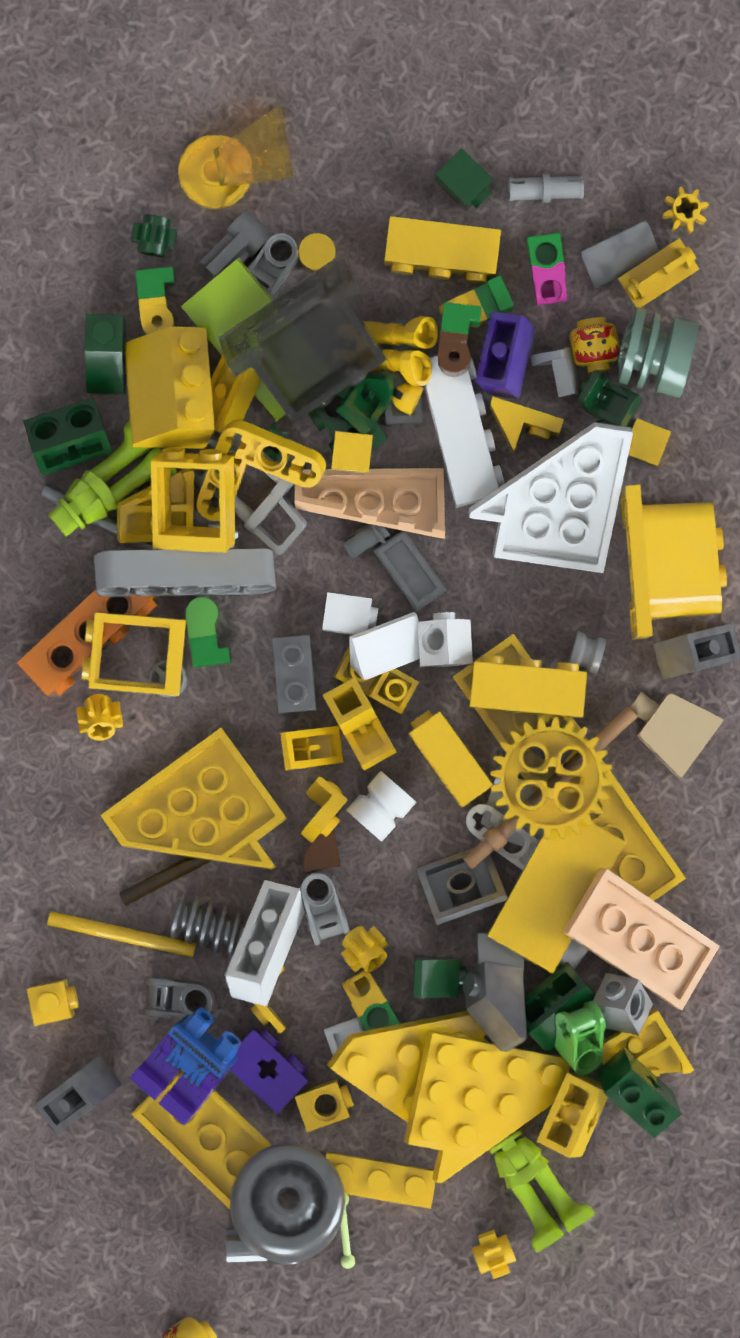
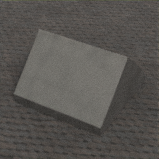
(457, 889)

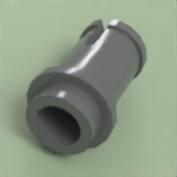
(364, 539)

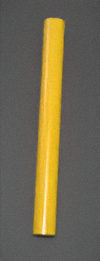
(121, 934)

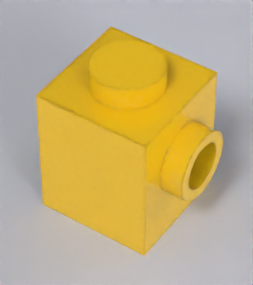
(52, 1001)

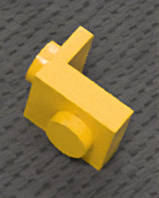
(331, 800)

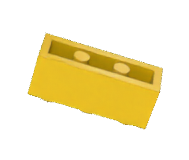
(442, 249)
(528, 687)

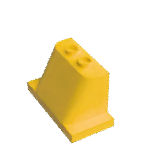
(671, 560)

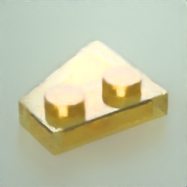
(256, 153)

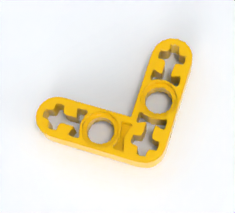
(251, 453)

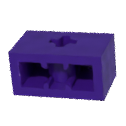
(273, 1090)

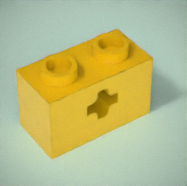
(573, 1115)

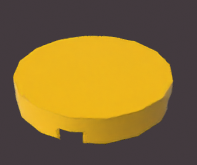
(203, 184)

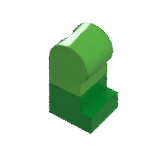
(201, 620)

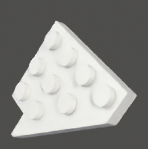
(563, 503)

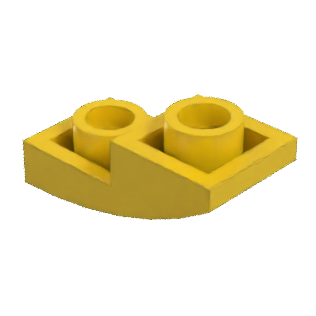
(388, 688)

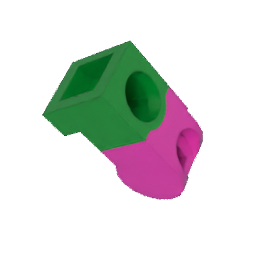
(547, 268)

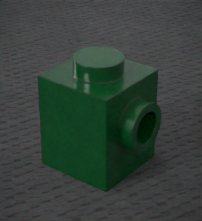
(465, 181)

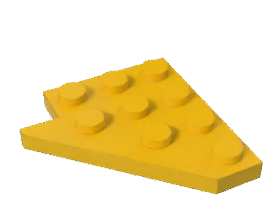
(200, 808)
(389, 1058)
(476, 1097)

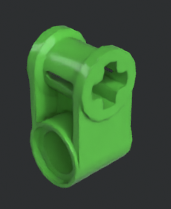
(581, 1037)

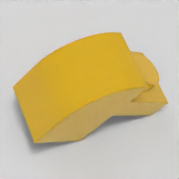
(359, 723)

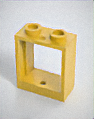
(192, 537)
(91, 664)
(449, 757)

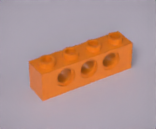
(40, 662)

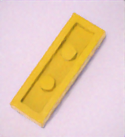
(384, 1180)

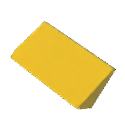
(231, 394)

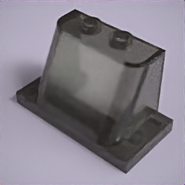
(306, 341)

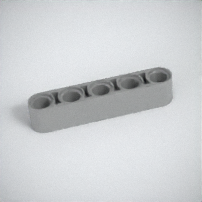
(184, 572)

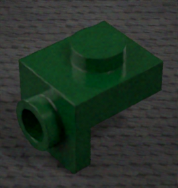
(608, 400)

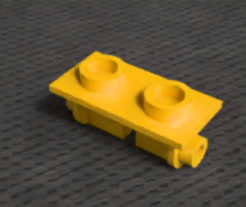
(659, 273)

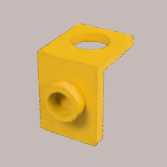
(266, 1015)

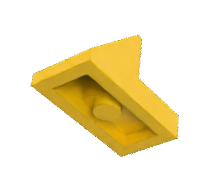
(512, 417)

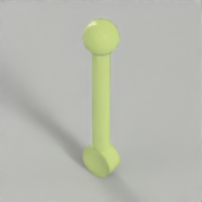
(347, 1259)

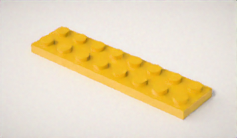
(643, 857)

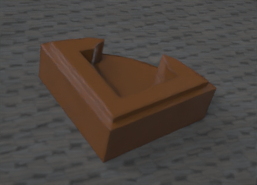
(322, 853)

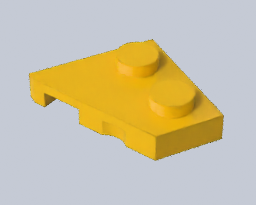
(652, 1047)

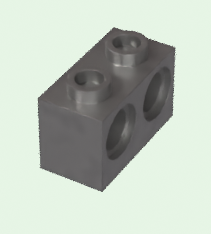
(294, 674)

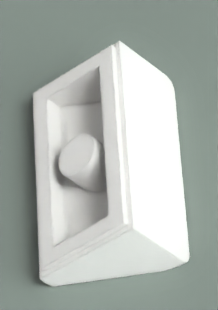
(385, 646)

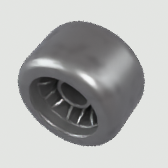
(283, 1233)

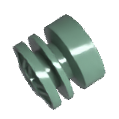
(657, 352)

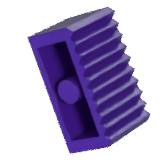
(505, 355)

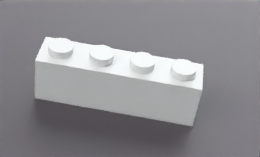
(461, 435)

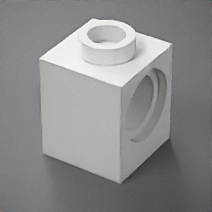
(348, 614)
(445, 641)

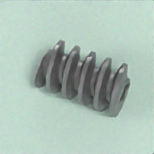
(208, 925)

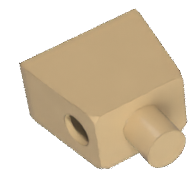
(674, 729)

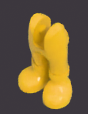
(417, 333)

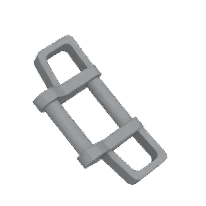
(254, 519)

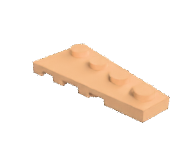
(385, 497)

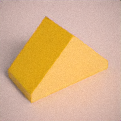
(311, 747)

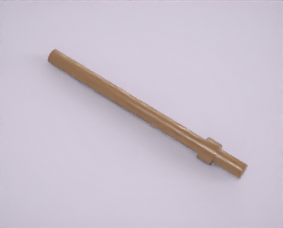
(496, 837)

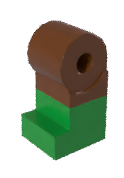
(453, 349)

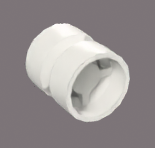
(381, 806)

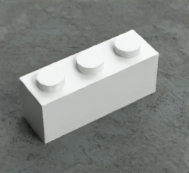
(265, 943)

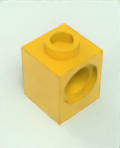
(311, 1116)

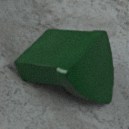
(367, 401)

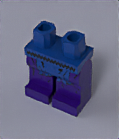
(195, 1052)

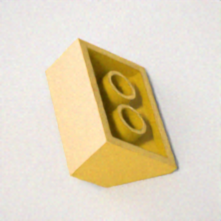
(170, 389)

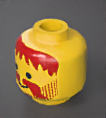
(594, 344)

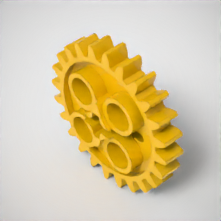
(554, 744)

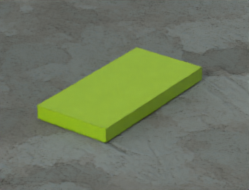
(224, 304)

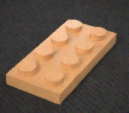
(640, 938)

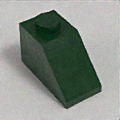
(105, 353)
(437, 977)

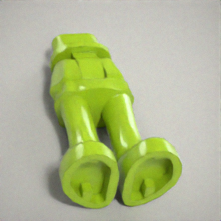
(91, 498)
(519, 1163)

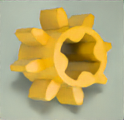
(679, 218)
(99, 717)
(364, 949)
(493, 1254)

